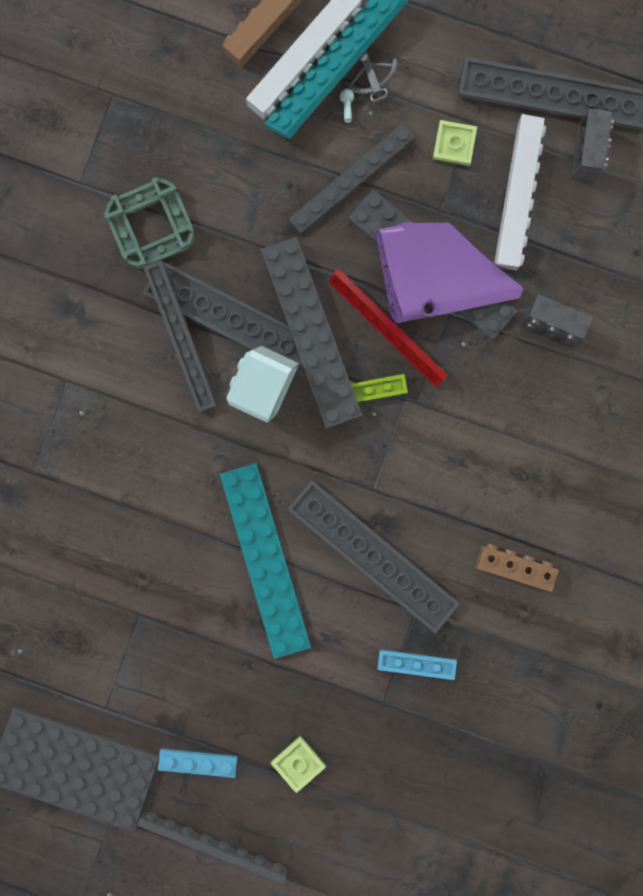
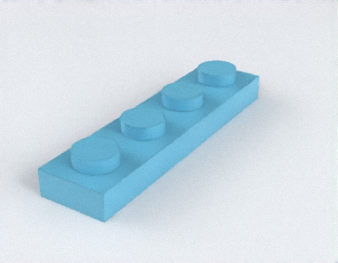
(417, 664)
(197, 763)

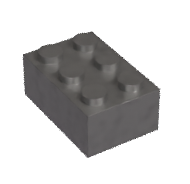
(592, 144)
(556, 320)

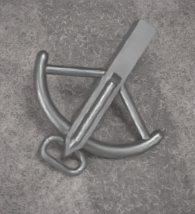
(376, 87)

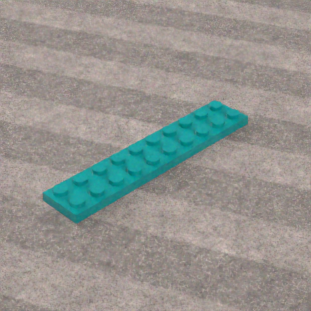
(333, 66)
(265, 561)

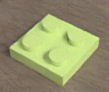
(454, 142)
(298, 764)

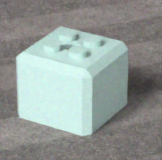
(261, 383)

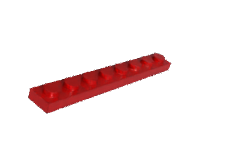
(387, 328)

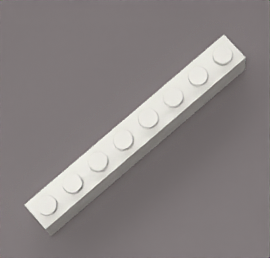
(302, 56)
(519, 192)

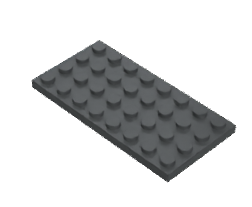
(75, 769)

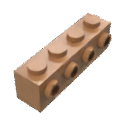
(516, 568)

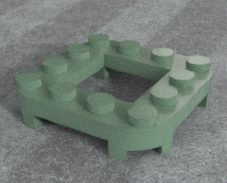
(140, 198)

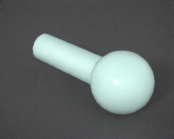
(347, 97)

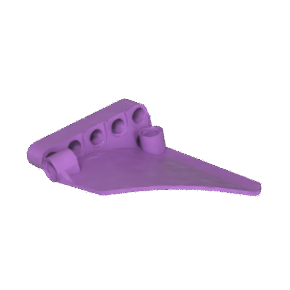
(438, 269)

